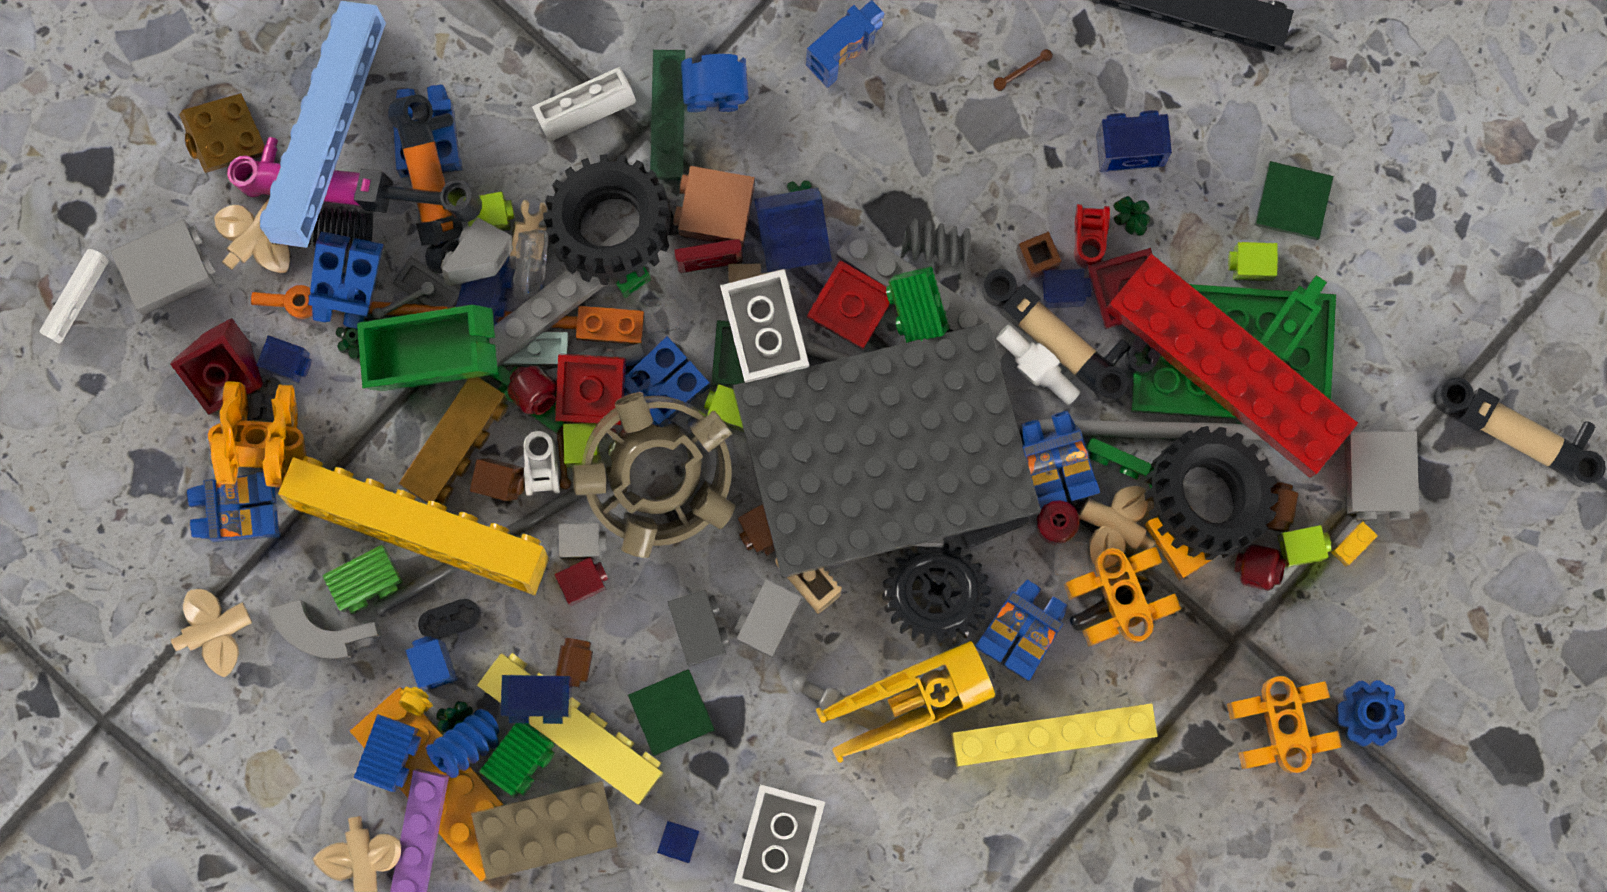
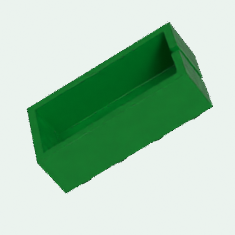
(427, 348)

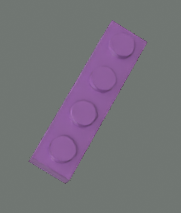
(420, 831)

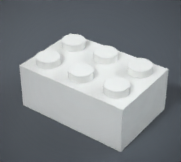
(764, 326)
(779, 841)

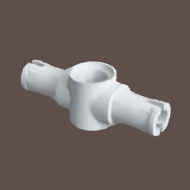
(1038, 364)

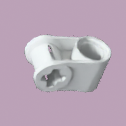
(540, 466)

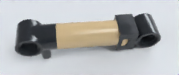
(1026, 311)
(1485, 413)

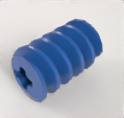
(464, 743)

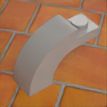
(301, 631)

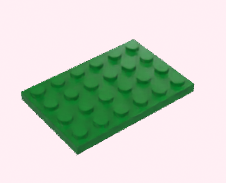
(1172, 393)

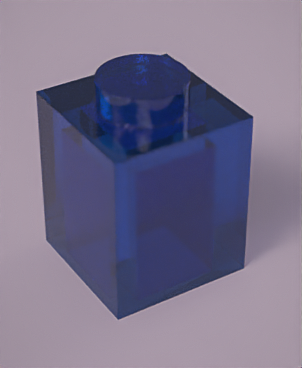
(1065, 288)
(284, 359)
(679, 841)

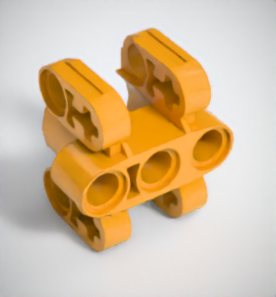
(255, 443)
(1122, 577)
(1284, 744)

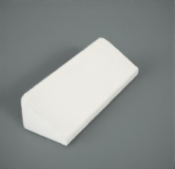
(584, 104)
(74, 295)

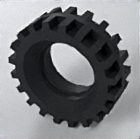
(596, 184)
(1241, 472)

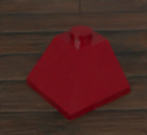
(215, 358)

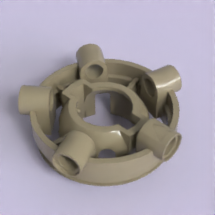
(640, 434)

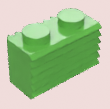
(362, 580)

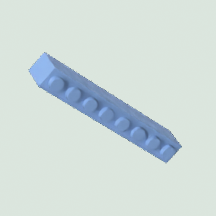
(322, 124)

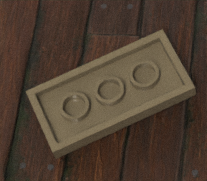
(544, 830)

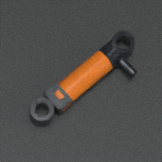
(437, 224)

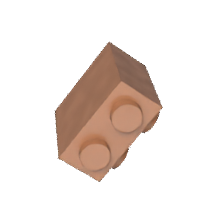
(714, 205)

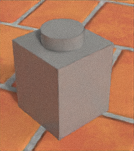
(581, 541)

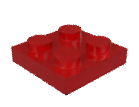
(850, 305)
(588, 387)

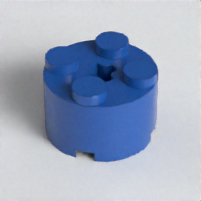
(714, 82)

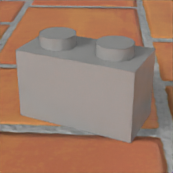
(768, 617)

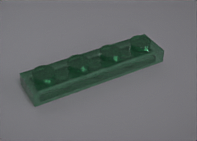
(667, 115)

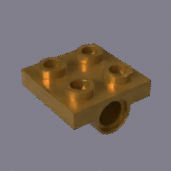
(221, 132)

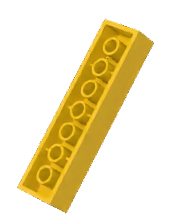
(414, 525)

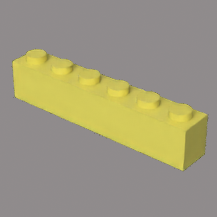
(1054, 735)
(586, 739)

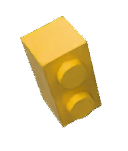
(1354, 544)

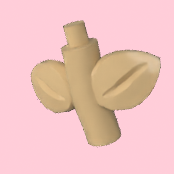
(248, 239)
(1117, 523)
(212, 630)
(359, 857)

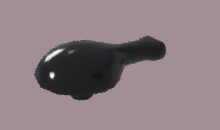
(1123, 596)

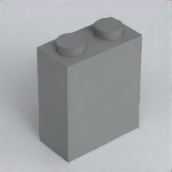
(164, 266)
(1382, 474)

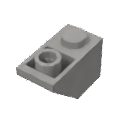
(478, 255)

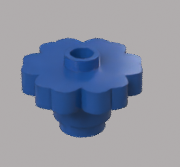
(1353, 716)

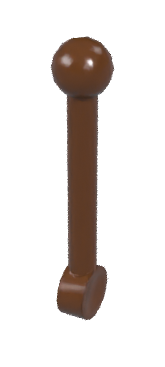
(1000, 83)
(564, 482)

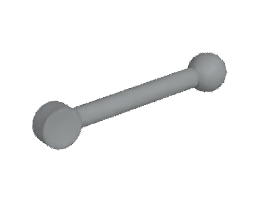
(426, 289)

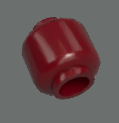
(532, 390)
(1053, 533)
(1260, 567)

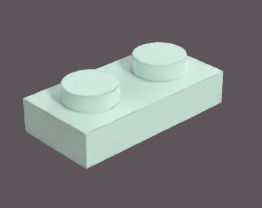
(541, 351)

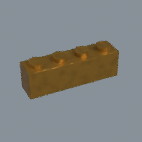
(454, 441)

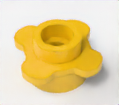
(415, 700)

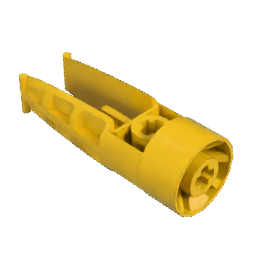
(961, 678)

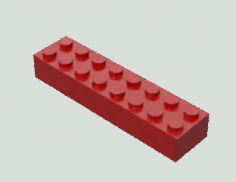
(1231, 366)

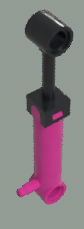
(366, 189)

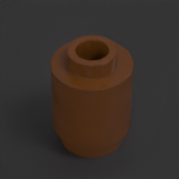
(1284, 508)
(574, 660)

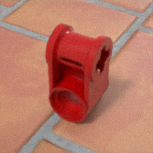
(1092, 229)

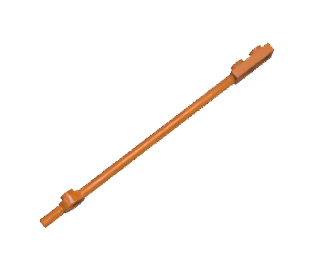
(591, 324)

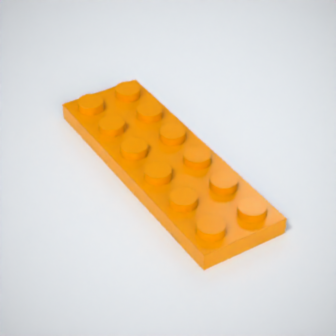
(463, 795)

